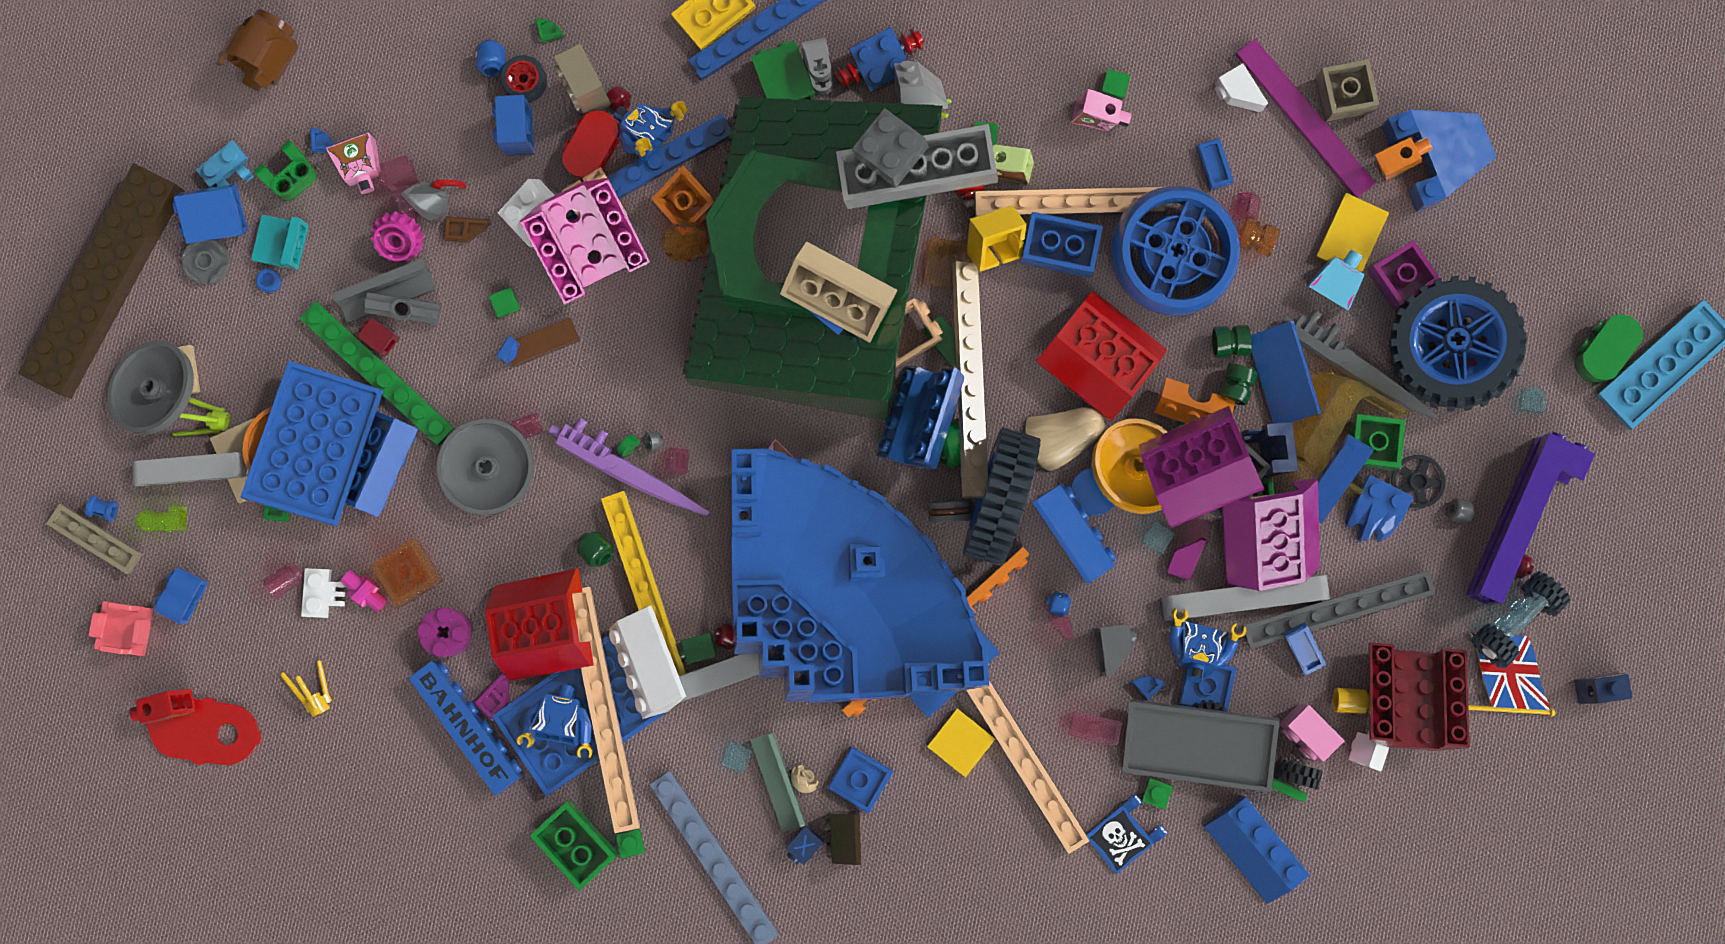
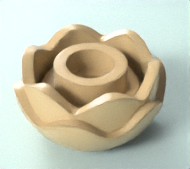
(803, 780)

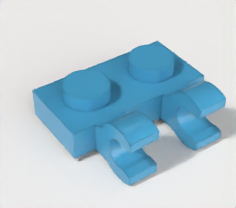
(224, 164)

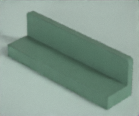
(778, 781)

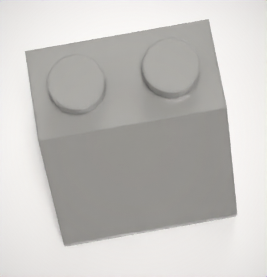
(918, 85)

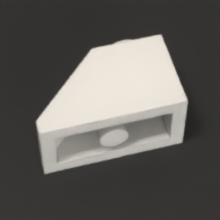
(1240, 90)

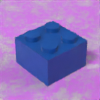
(513, 125)

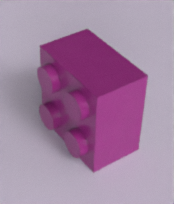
(1403, 274)

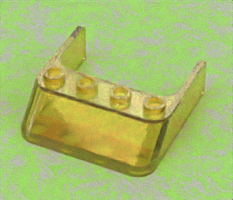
(1337, 401)

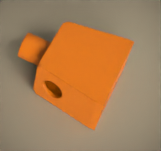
(1392, 163)

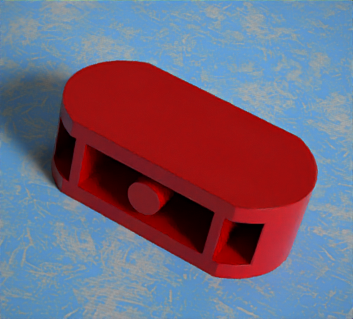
(591, 144)

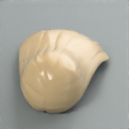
(1065, 434)

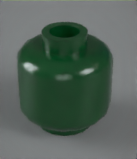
(594, 549)

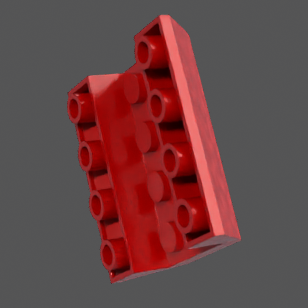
(1102, 356)
(536, 626)

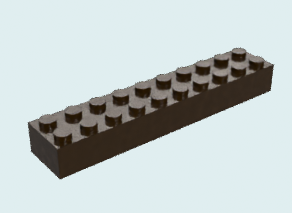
(101, 282)

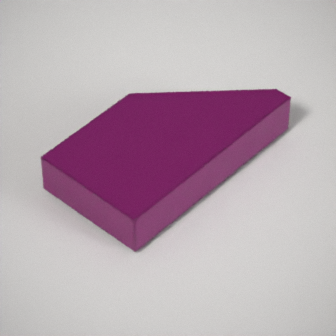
(1185, 559)
(494, 697)

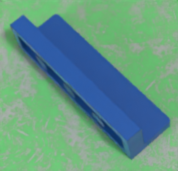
(1340, 473)

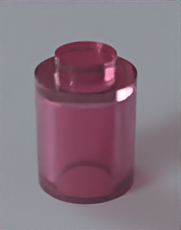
(283, 580)

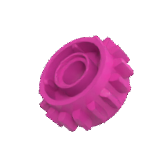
(405, 229)

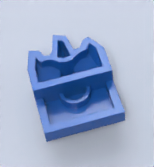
(1378, 509)

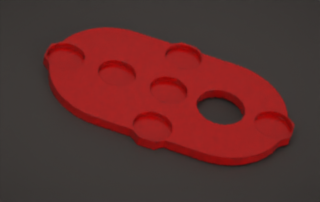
(196, 734)

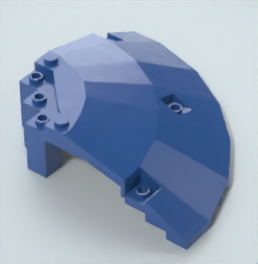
(823, 613)

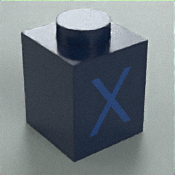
(804, 845)

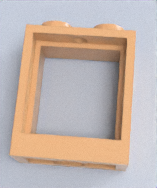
(933, 328)

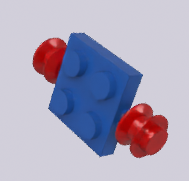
(876, 58)

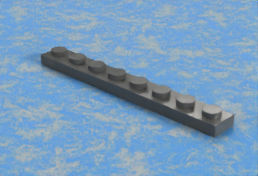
(1341, 608)

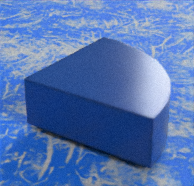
(319, 141)
(1147, 685)

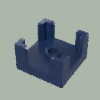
(1276, 447)

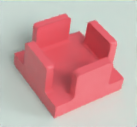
(121, 628)

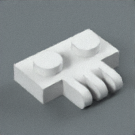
(320, 593)

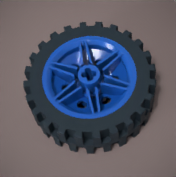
(1461, 384)

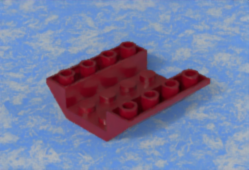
(1418, 698)

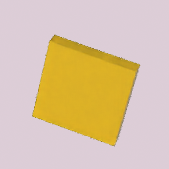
(961, 742)

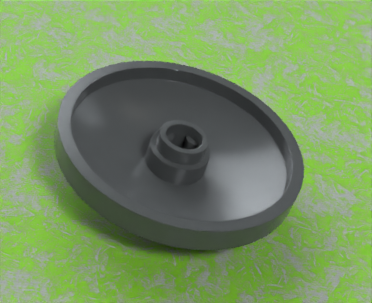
(150, 387)
(485, 466)

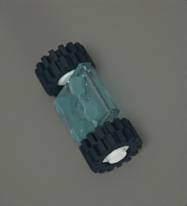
(1543, 596)

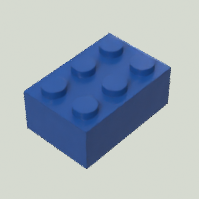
(1061, 245)

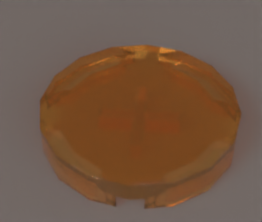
(685, 241)

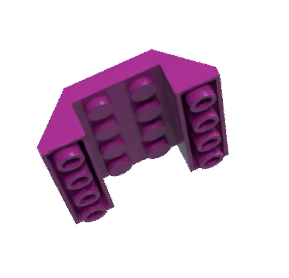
(1200, 467)
(1272, 538)

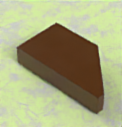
(464, 229)

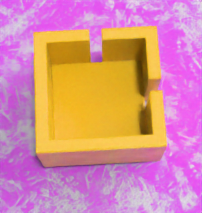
(1000, 230)

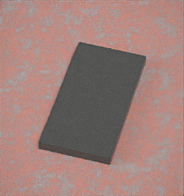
(1200, 745)

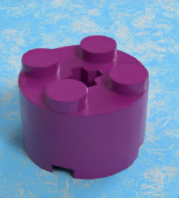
(432, 628)

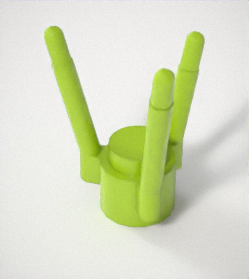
(217, 420)

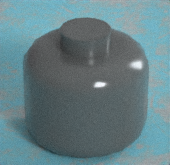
(1460, 511)

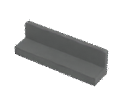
(408, 280)

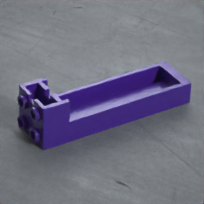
(1547, 461)

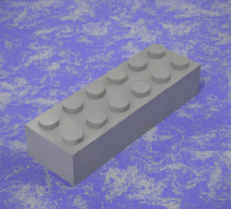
(950, 163)

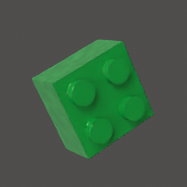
(1382, 435)

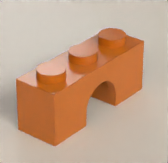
(1178, 405)

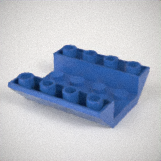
(921, 416)

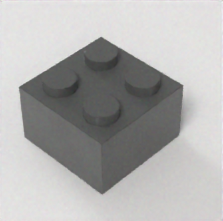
(890, 148)

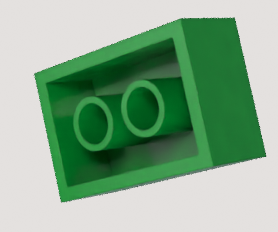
(574, 845)

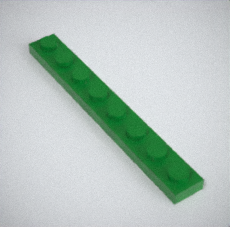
(377, 373)

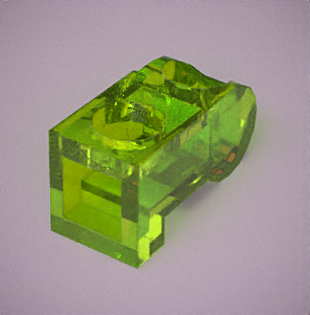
(163, 522)

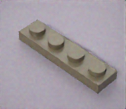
(94, 538)

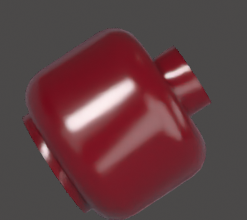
(618, 97)
(1525, 567)
(724, 636)

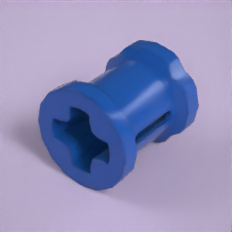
(101, 508)

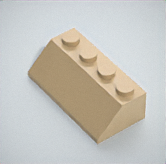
(838, 291)

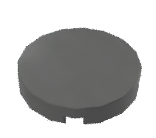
(205, 262)

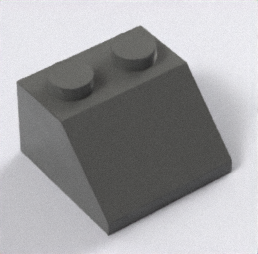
(1113, 646)

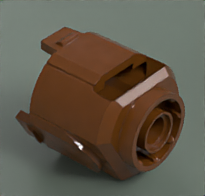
(260, 49)

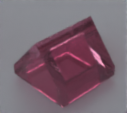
(1247, 205)
(528, 425)
(677, 460)

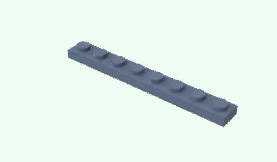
(714, 859)

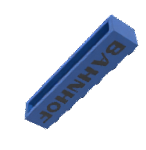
(466, 726)

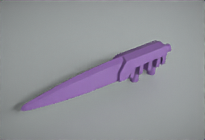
(598, 455)

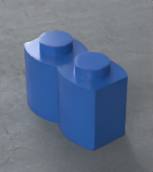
(180, 595)

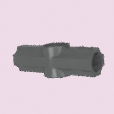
(387, 306)

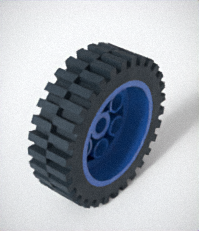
(1002, 506)

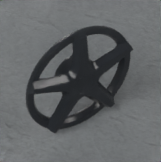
(1419, 481)

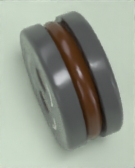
(950, 511)

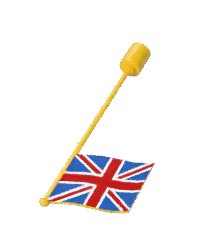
(1508, 689)

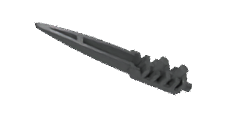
(1329, 349)

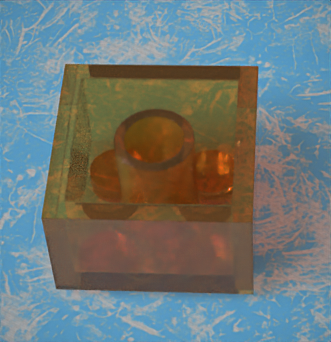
(407, 572)

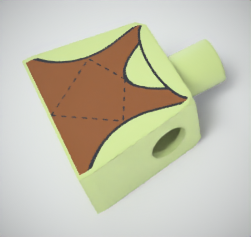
(1013, 163)

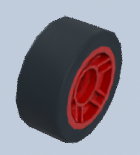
(528, 68)

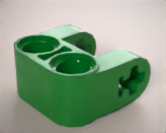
(289, 174)

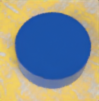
(268, 280)

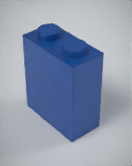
(210, 213)

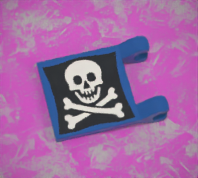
(1121, 838)

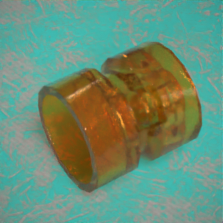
(1249, 236)

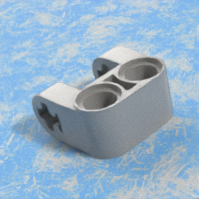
(818, 64)

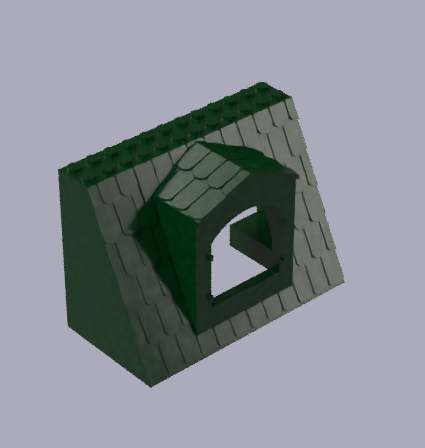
(746, 331)

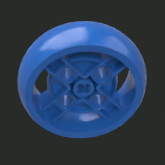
(1167, 230)

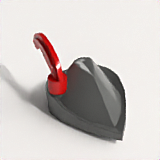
(430, 198)

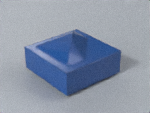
(508, 350)

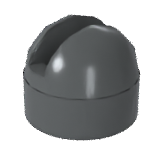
(652, 441)

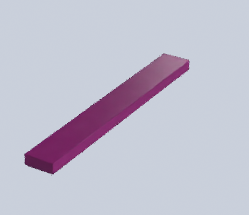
(1305, 118)

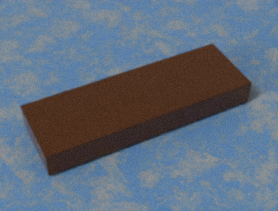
(545, 341)

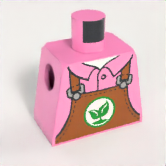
(1099, 111)
(357, 161)

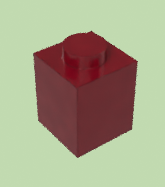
(377, 336)

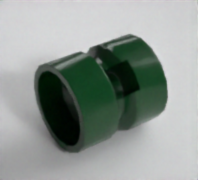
(1228, 341)
(1237, 383)

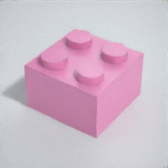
(1310, 732)

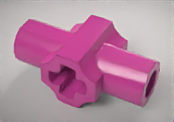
(363, 591)

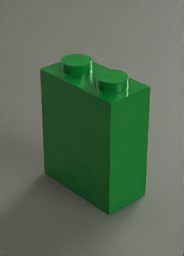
(783, 73)

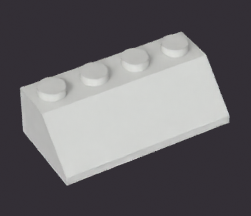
(647, 663)

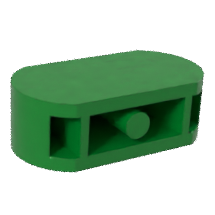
(1608, 348)

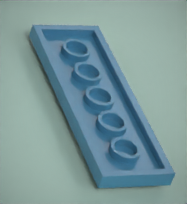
(1665, 365)

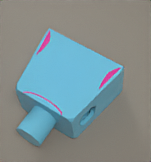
(1339, 279)

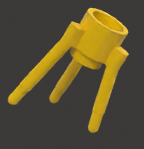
(314, 703)

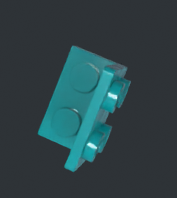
(280, 241)

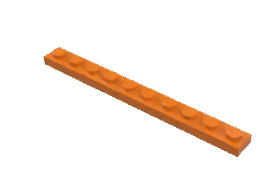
(981, 593)

